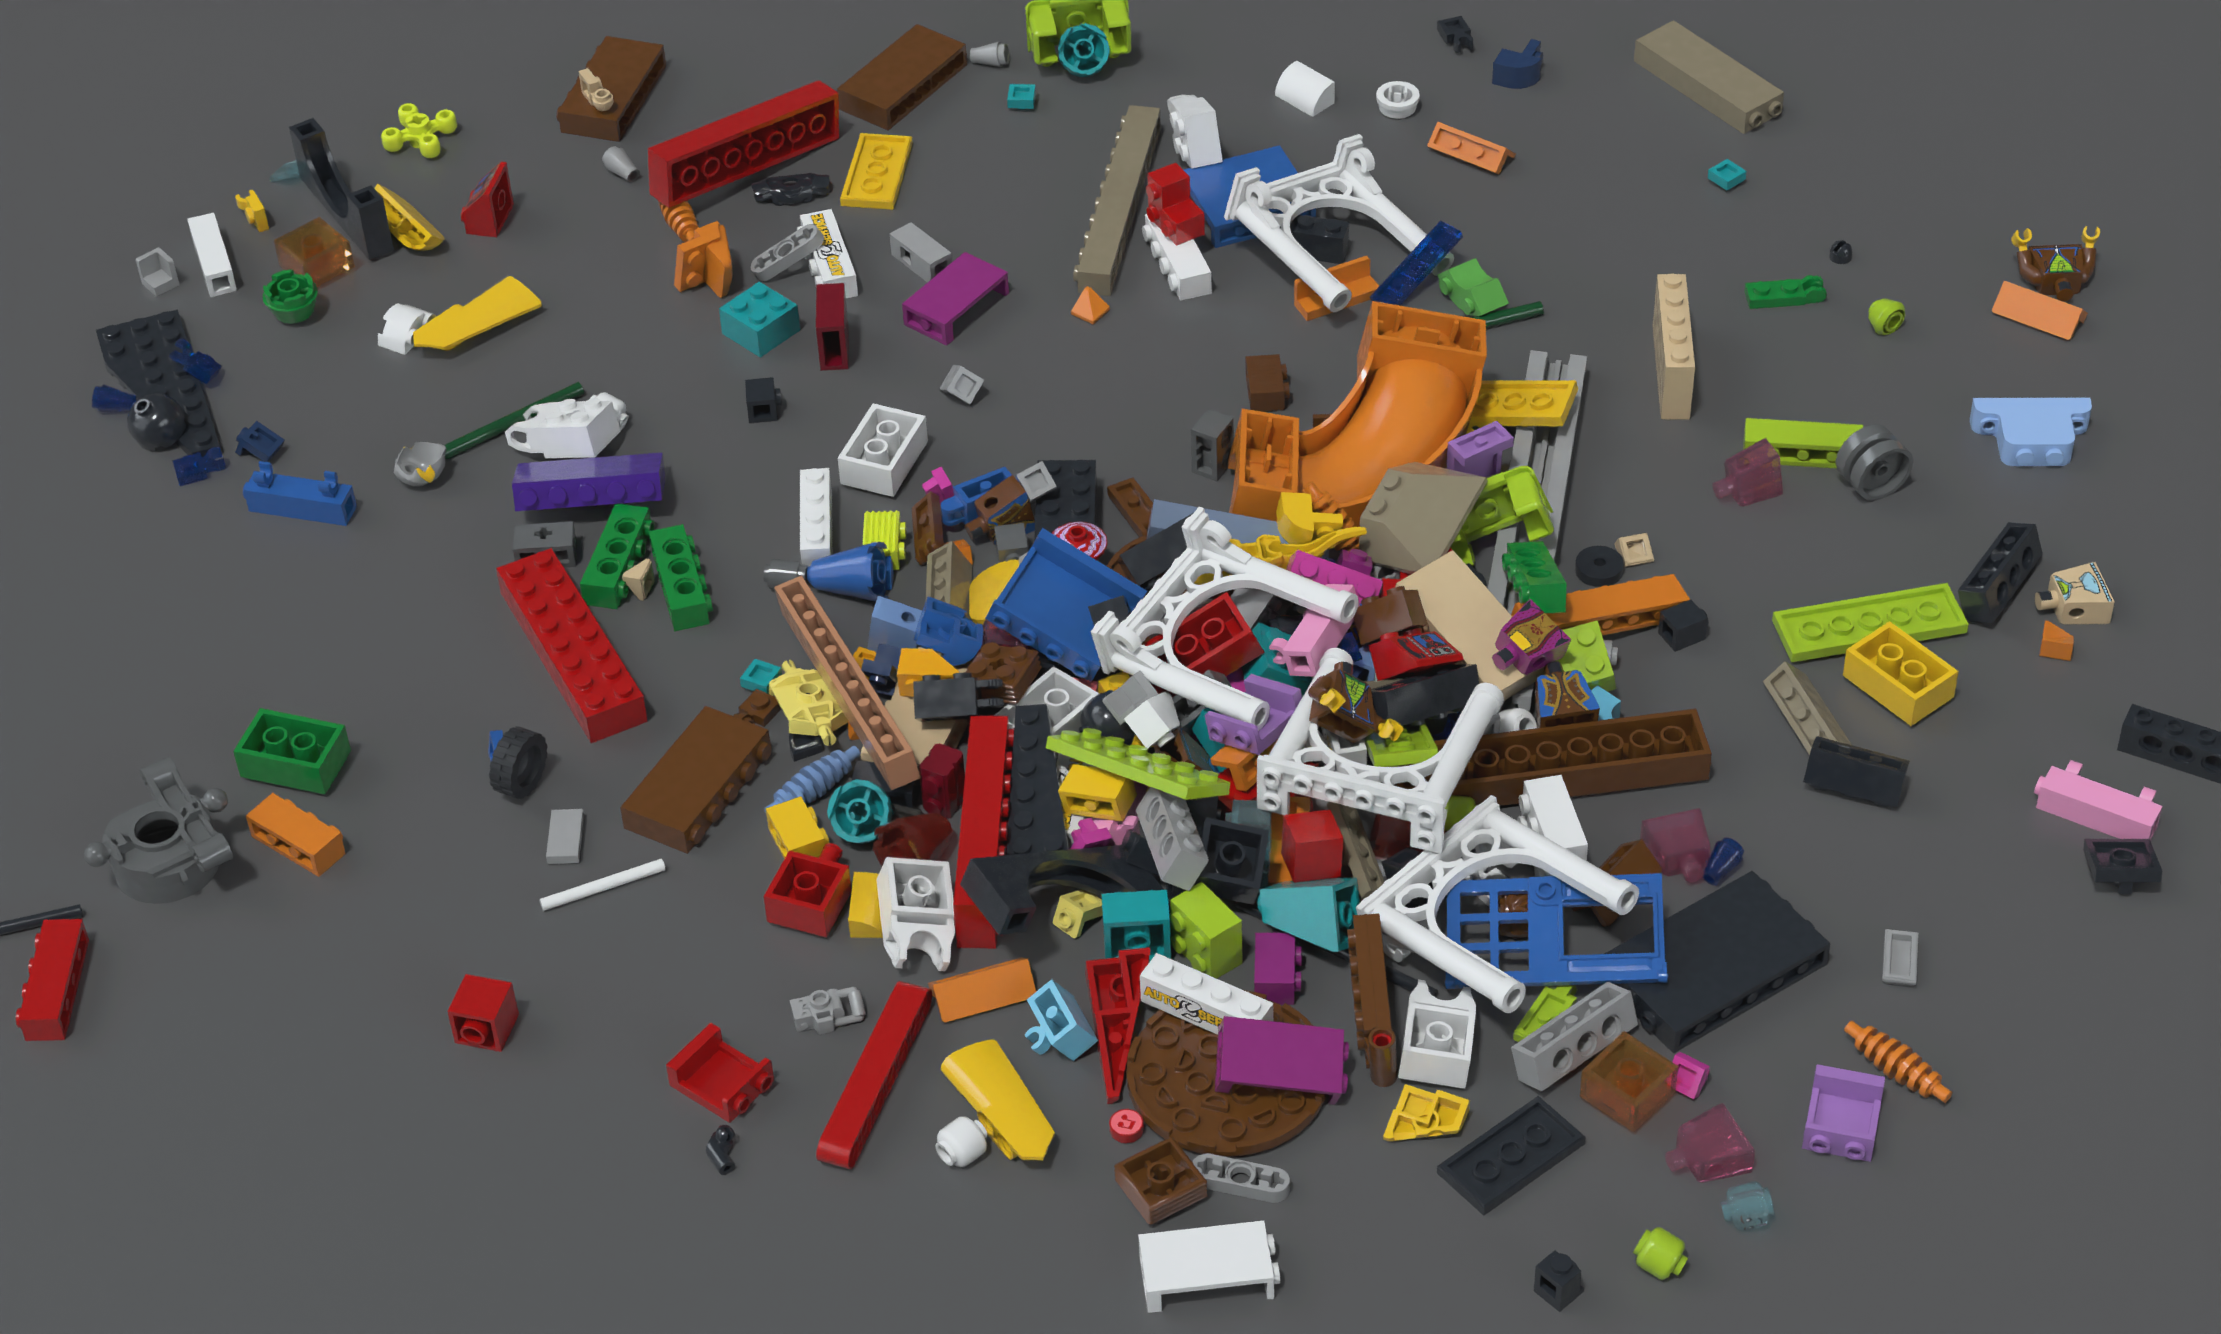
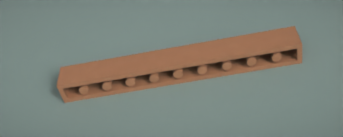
(847, 683)

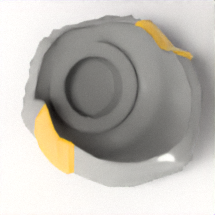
(420, 464)

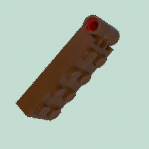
(1371, 999)

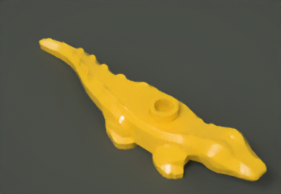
(1273, 551)

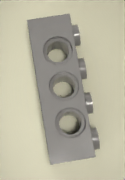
(1172, 838)
(1574, 1036)

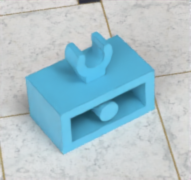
(1060, 1021)

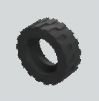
(518, 762)

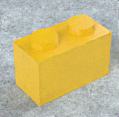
(1096, 793)
(796, 828)

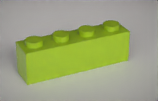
(1800, 441)

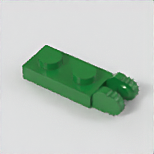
(1785, 292)

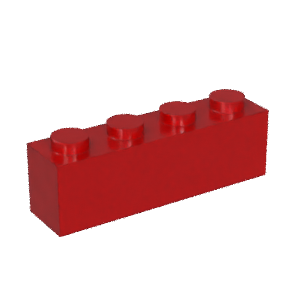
(52, 980)

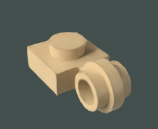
(594, 92)

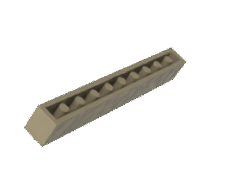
(1118, 200)

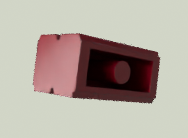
(942, 780)

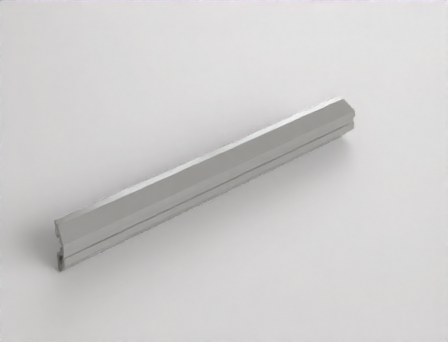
(1549, 455)

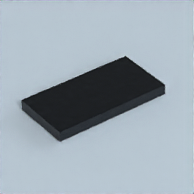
(1511, 1155)

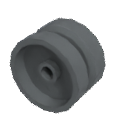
(1874, 462)

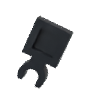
(1455, 31)

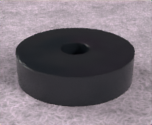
(1599, 566)

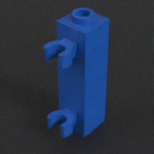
(300, 497)

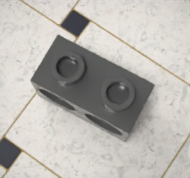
(1211, 444)

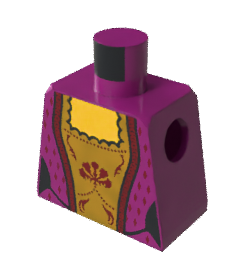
(1529, 641)

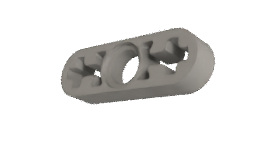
(801, 242)
(1248, 1189)

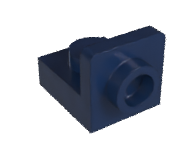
(259, 441)

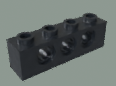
(2000, 572)
(2172, 742)

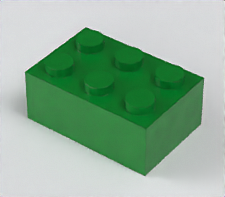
(292, 751)

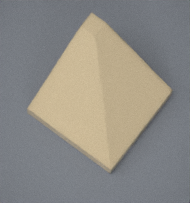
(1635, 549)
(640, 578)

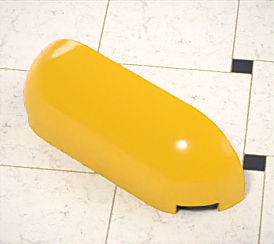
(408, 223)

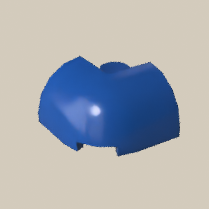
(948, 631)

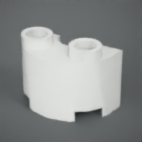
(400, 325)

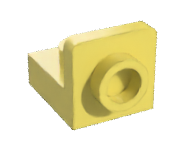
(1075, 909)

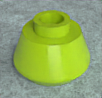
(1886, 316)

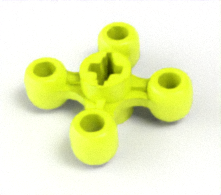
(419, 130)

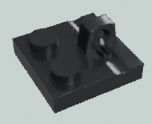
(2122, 862)

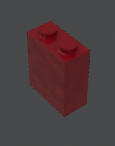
(832, 326)

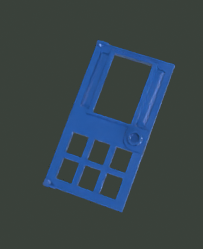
(1546, 932)

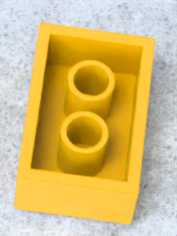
(1900, 673)

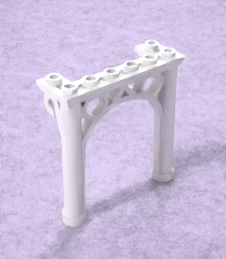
(1308, 190)
(1206, 552)
(1360, 784)
(1497, 841)

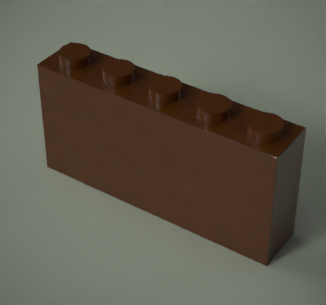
(629, 73)
(902, 77)
(696, 779)

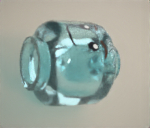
(1748, 1205)

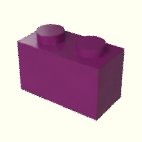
(1276, 965)

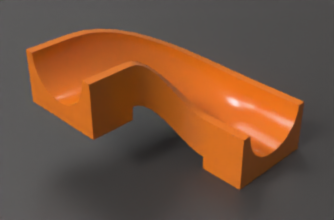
(1409, 400)

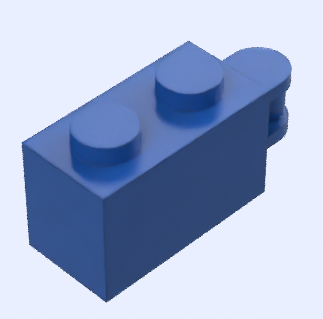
(961, 506)

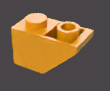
(917, 663)

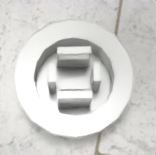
(1397, 99)

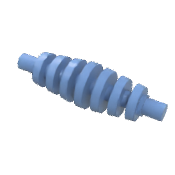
(817, 777)

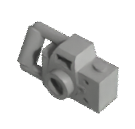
(825, 1010)

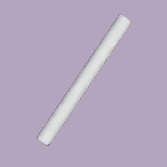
(602, 884)

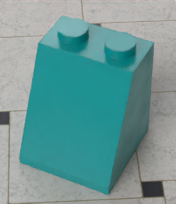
(1312, 910)

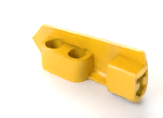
(493, 307)
(1000, 1098)

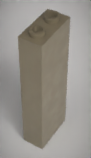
(1709, 77)

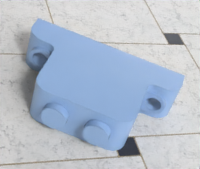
(2032, 428)

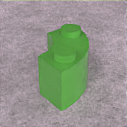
(1472, 288)

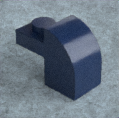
(1518, 69)
(883, 670)

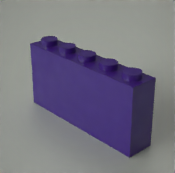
(588, 481)

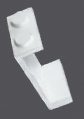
(1206, 1260)

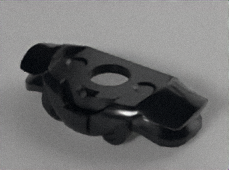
(782, 194)

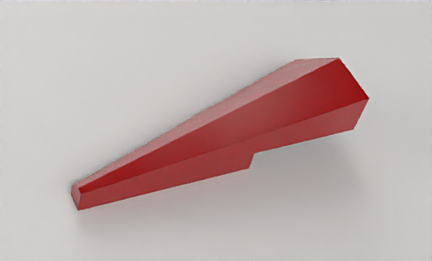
(1114, 1006)

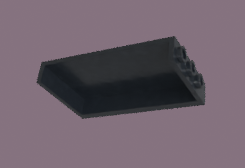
(1723, 960)

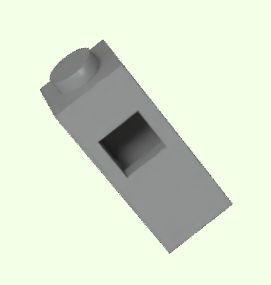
(919, 251)

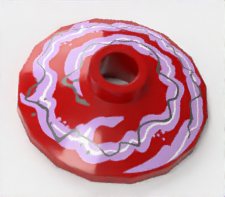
(1084, 537)

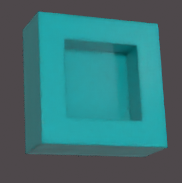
(1021, 96)
(1727, 174)
(759, 675)

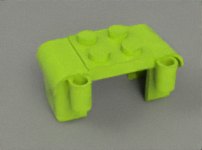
(1051, 18)
(1503, 502)

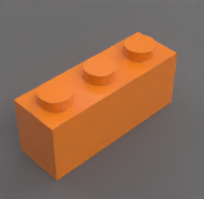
(296, 834)

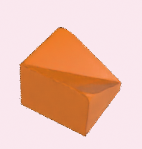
(2056, 642)

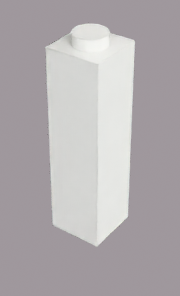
(212, 254)

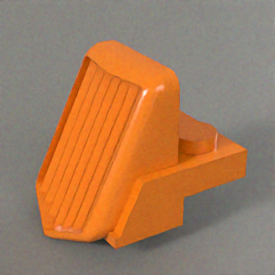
(705, 260)

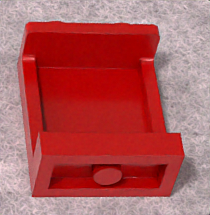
(718, 1074)

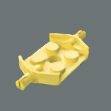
(807, 713)

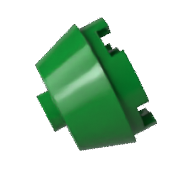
(290, 296)

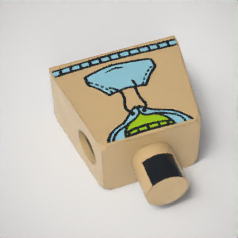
(2078, 596)

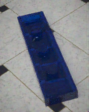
(1418, 264)

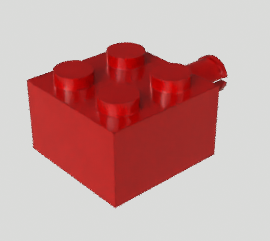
(809, 891)

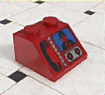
(489, 203)
(1411, 654)

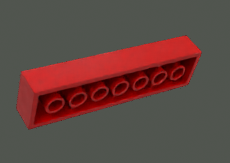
(743, 143)
(572, 645)
(982, 819)

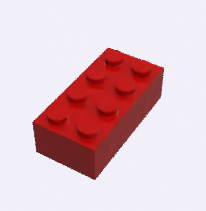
(1213, 640)

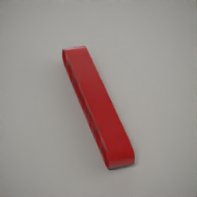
(874, 1075)

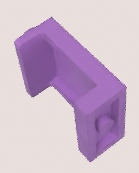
(1479, 450)
(1245, 736)
(1843, 1113)

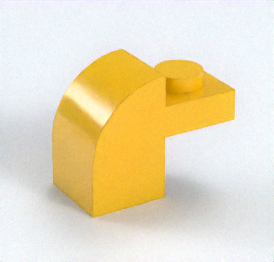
(1299, 523)

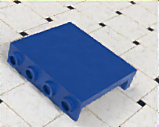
(1213, 184)
(1050, 602)

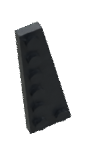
(1035, 804)

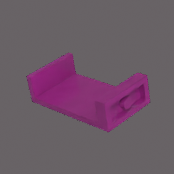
(951, 295)
(1281, 1057)

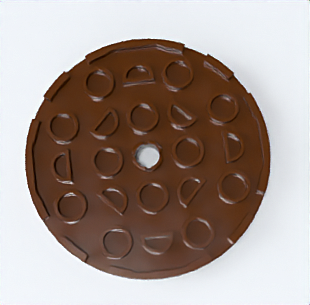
(1174, 1091)

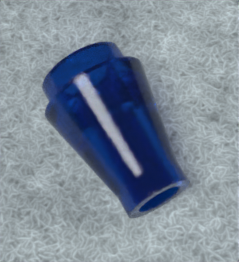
(111, 399)
(1723, 859)

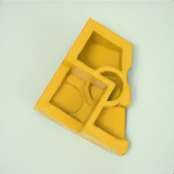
(864, 907)
(1426, 1114)

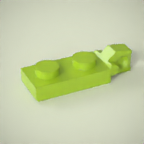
(1547, 1006)

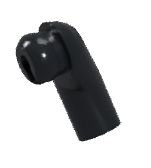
(718, 1149)

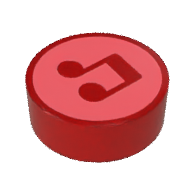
(1126, 1125)

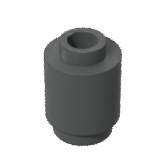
(782, 571)

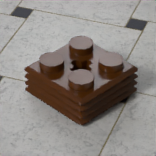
(1011, 664)
(1160, 1180)

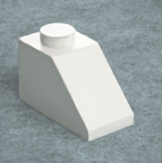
(1154, 720)

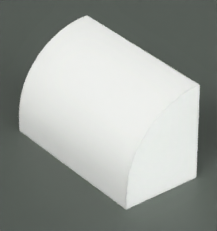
(1305, 89)

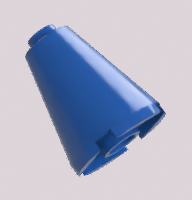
(854, 572)

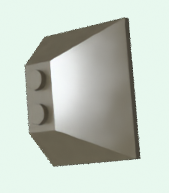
(1417, 515)

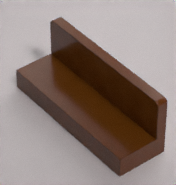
(1628, 858)

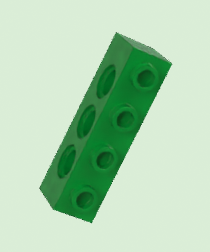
(616, 552)
(1535, 576)
(679, 577)

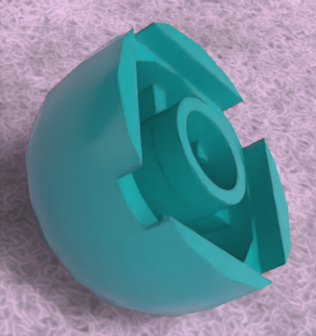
(1083, 50)
(858, 810)

